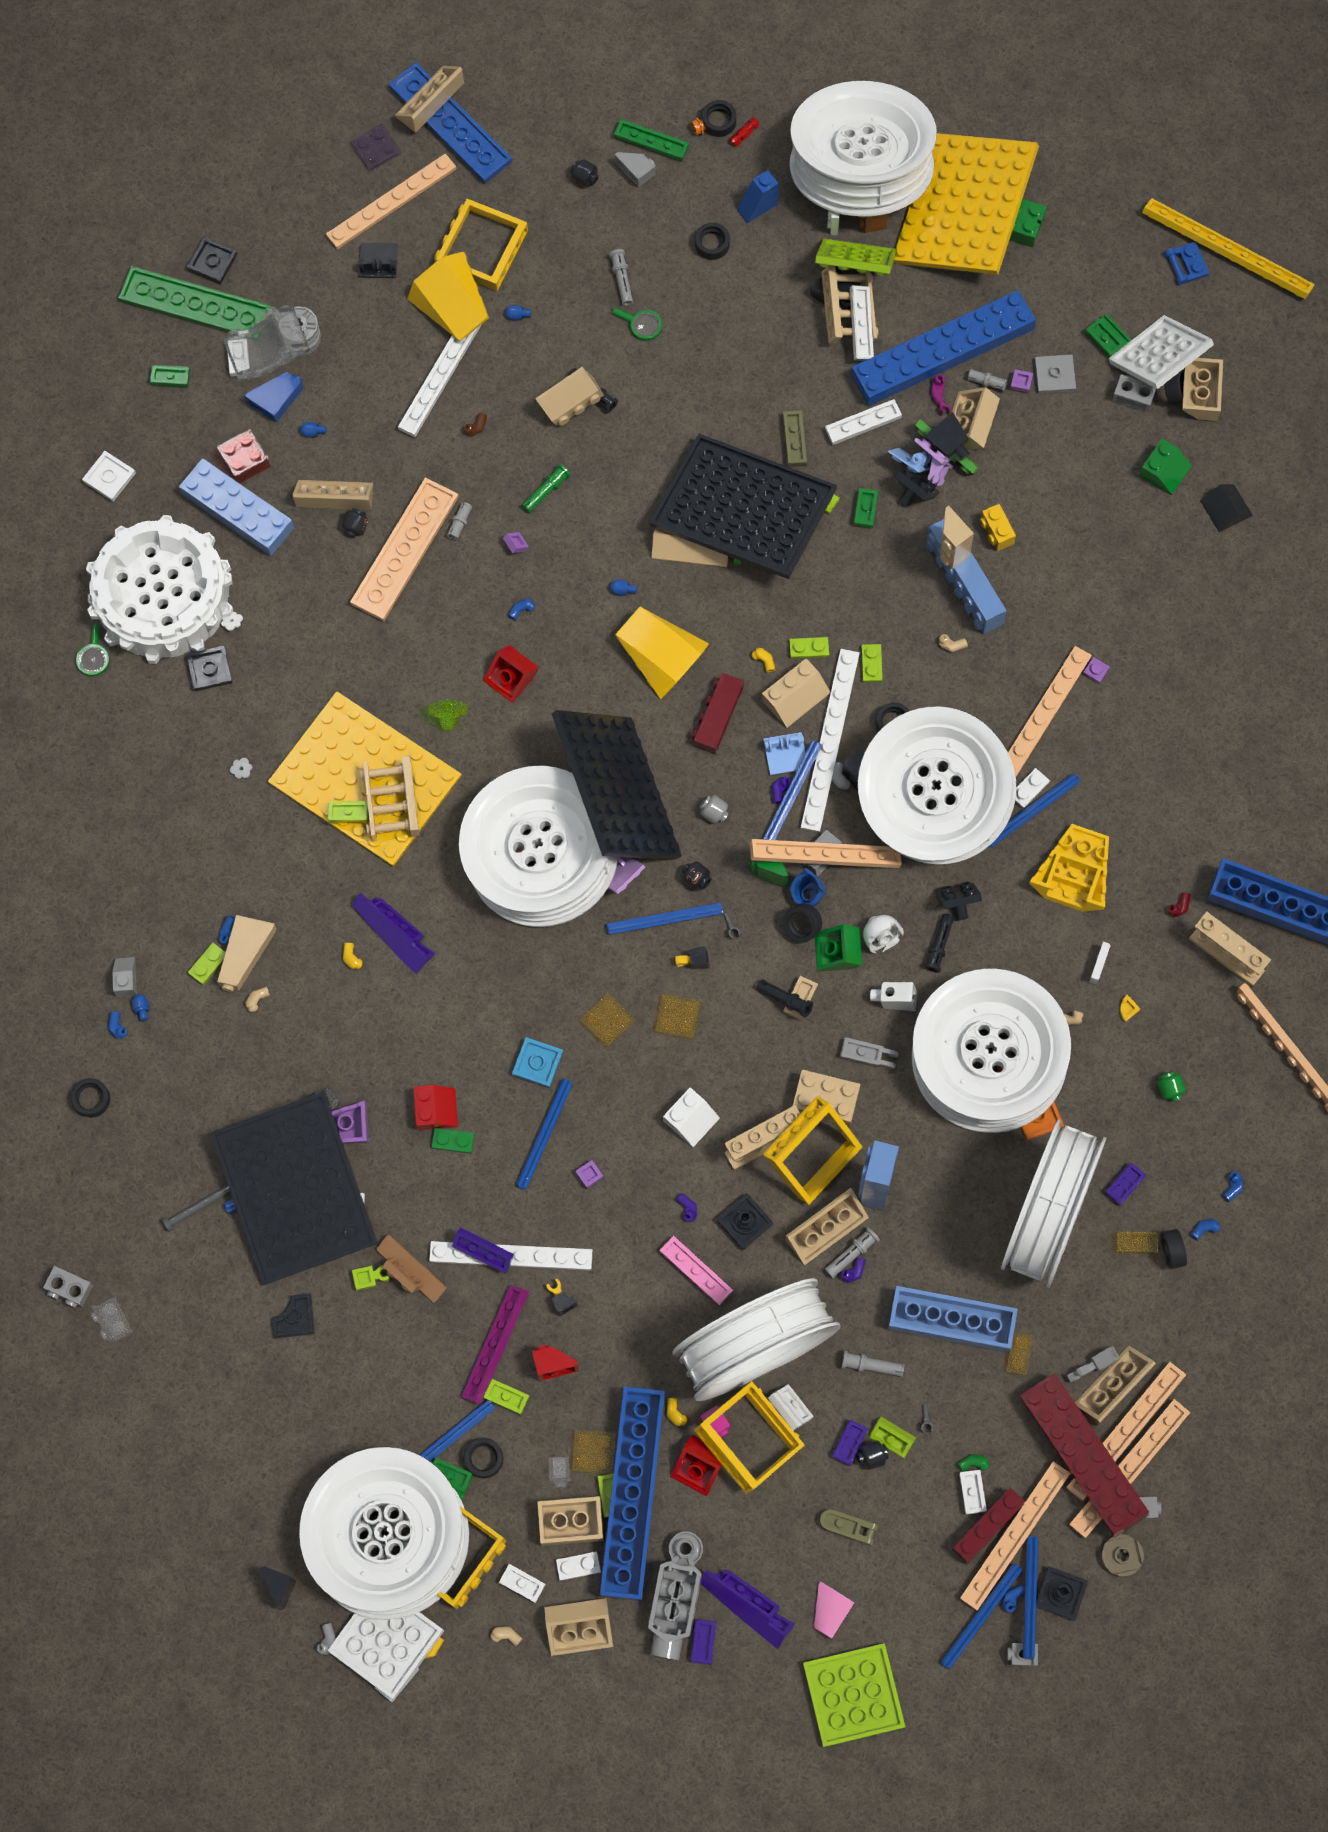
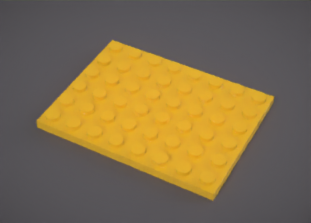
(969, 204)
(328, 767)

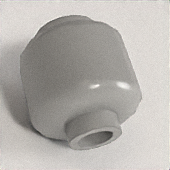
(713, 809)

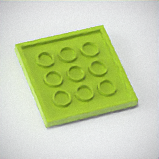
(856, 256)
(854, 1695)

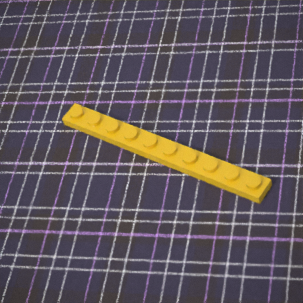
(1228, 248)

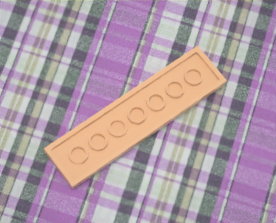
(404, 549)

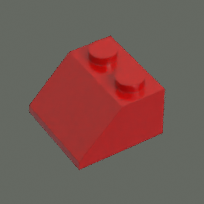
(510, 673)
(435, 1107)
(553, 1363)
(697, 1466)

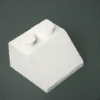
(691, 1117)

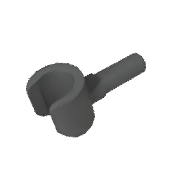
(731, 927)
(926, 1418)

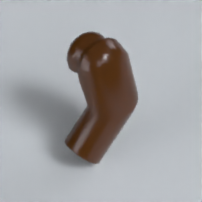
(473, 429)

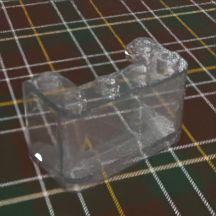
(267, 345)

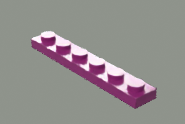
(495, 1344)

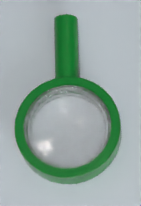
(645, 324)
(93, 658)

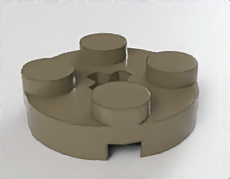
(1132, 1562)

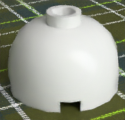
(884, 929)

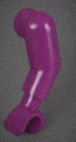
(936, 393)

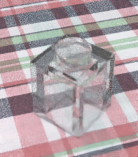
(559, 1471)

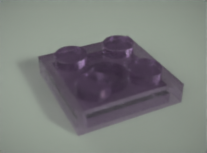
(376, 147)

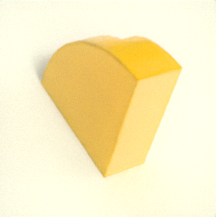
(1128, 1008)

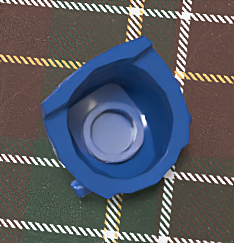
(807, 881)

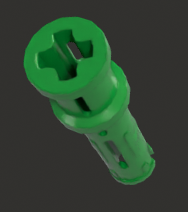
(552, 482)

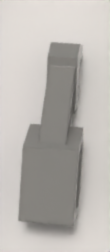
(1098, 1362)

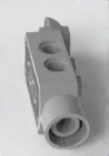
(676, 1597)

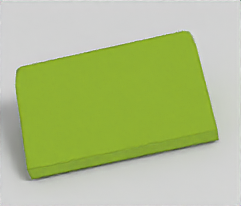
(892, 1436)

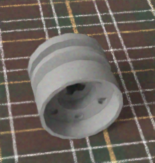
(309, 326)

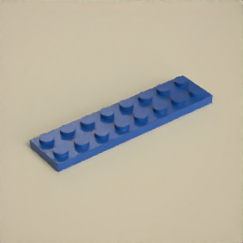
(456, 128)

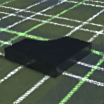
(296, 1319)

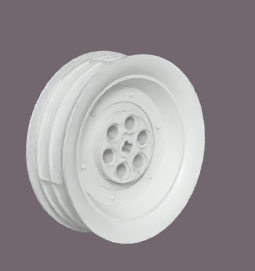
(862, 148)
(926, 740)
(495, 829)
(1000, 1004)
(1053, 1203)
(756, 1339)
(340, 1510)

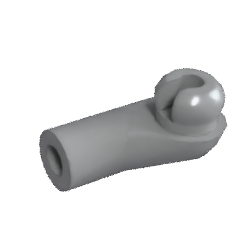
(838, 778)
(328, 1639)

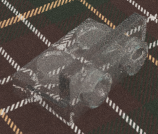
(112, 1320)

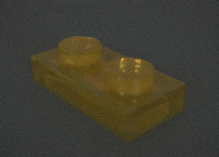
(1137, 1242)
(1019, 1354)

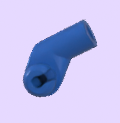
(519, 606)
(226, 929)
(114, 1026)
(1236, 1186)
(1205, 1225)
(1011, 1598)

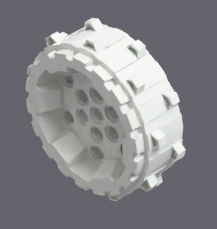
(128, 558)

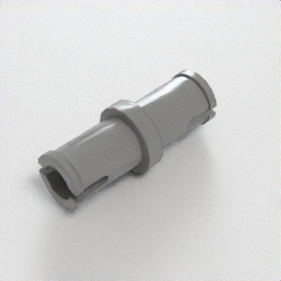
(987, 380)
(459, 521)

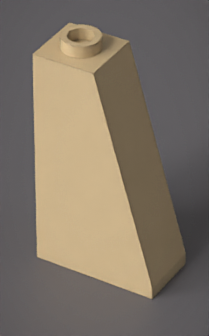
(243, 951)

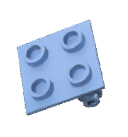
(915, 463)
(784, 752)

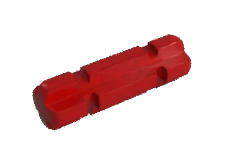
(744, 132)

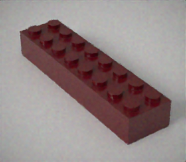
(1084, 1455)

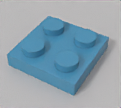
(537, 1062)

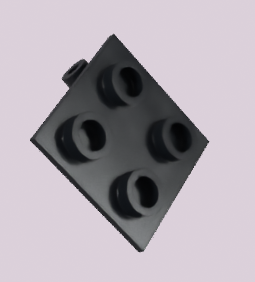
(378, 260)

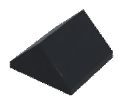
(1226, 506)
(852, 767)
(279, 1586)

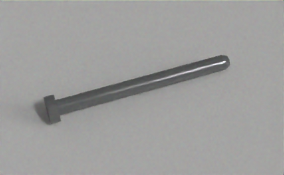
(195, 1208)

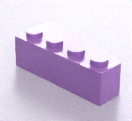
(353, 1123)

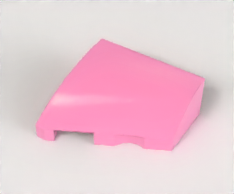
(830, 1610)

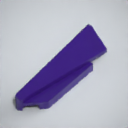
(394, 931)
(748, 1605)

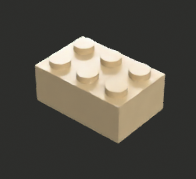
(838, 1092)
(570, 1521)

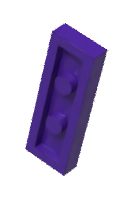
(483, 1250)

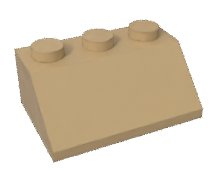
(1203, 388)
(570, 397)
(975, 413)
(955, 539)
(795, 693)
(578, 1627)

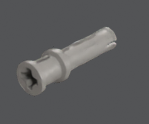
(620, 270)
(859, 1247)
(863, 1363)

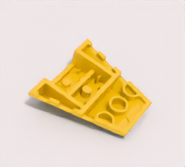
(450, 296)
(659, 649)
(1075, 870)

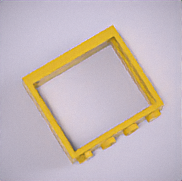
(494, 281)
(793, 1137)
(728, 1458)
(484, 1566)

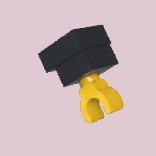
(698, 958)
(561, 1301)

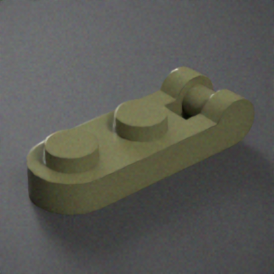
(848, 1526)

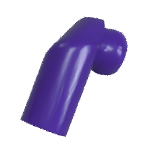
(778, 788)
(690, 1207)
(855, 1273)

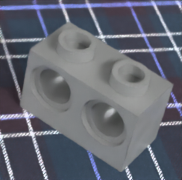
(1133, 398)
(70, 1283)

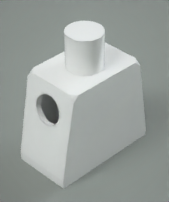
(903, 999)

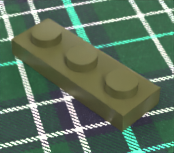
(795, 438)

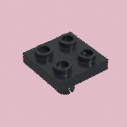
(916, 486)
(958, 898)
(745, 1221)
(1061, 1593)

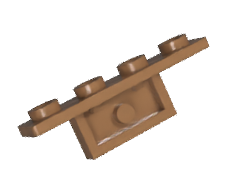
(409, 1270)

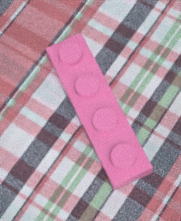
(696, 1270)

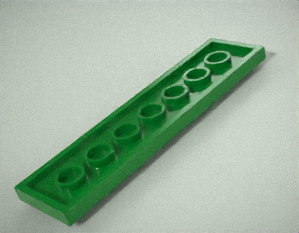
(190, 301)

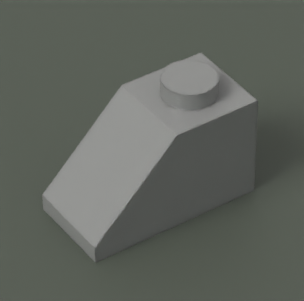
(636, 166)
(124, 977)

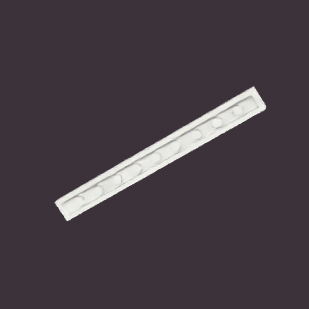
(830, 741)

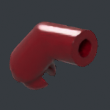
(1180, 908)

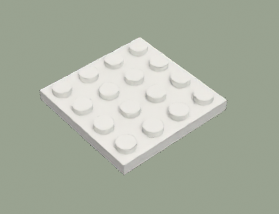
(1161, 351)
(386, 1649)

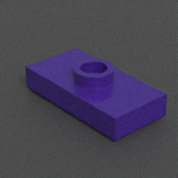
(1125, 1184)
(849, 1442)
(703, 1642)

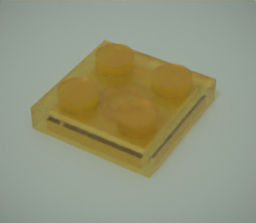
(678, 1016)
(608, 1020)
(594, 1452)

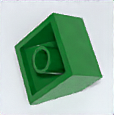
(1166, 467)
(769, 871)
(838, 948)

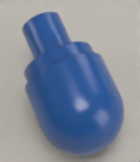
(516, 312)
(310, 429)
(621, 587)
(141, 1006)

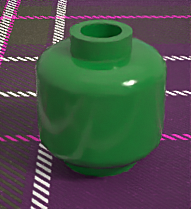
(1171, 1086)

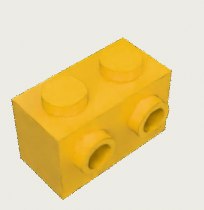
(998, 527)

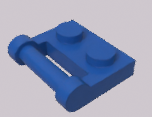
(1192, 261)

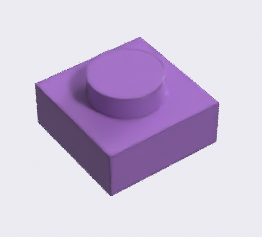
(1021, 381)
(515, 542)
(1096, 670)
(589, 1174)

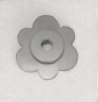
(243, 763)

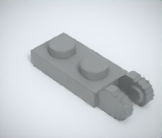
(867, 1053)

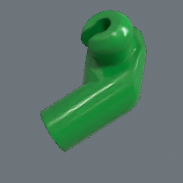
(974, 1460)

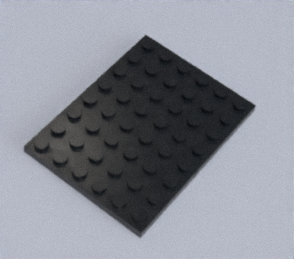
(743, 506)
(616, 785)
(294, 1188)

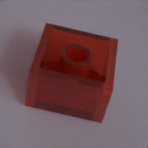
(243, 456)

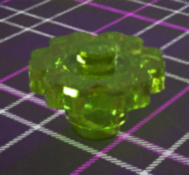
(447, 712)

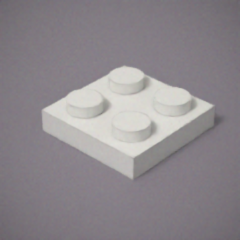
(109, 476)

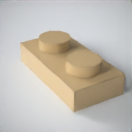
(805, 989)

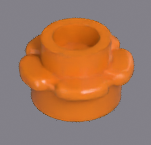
(699, 126)

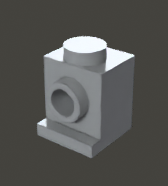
(1016, 1660)

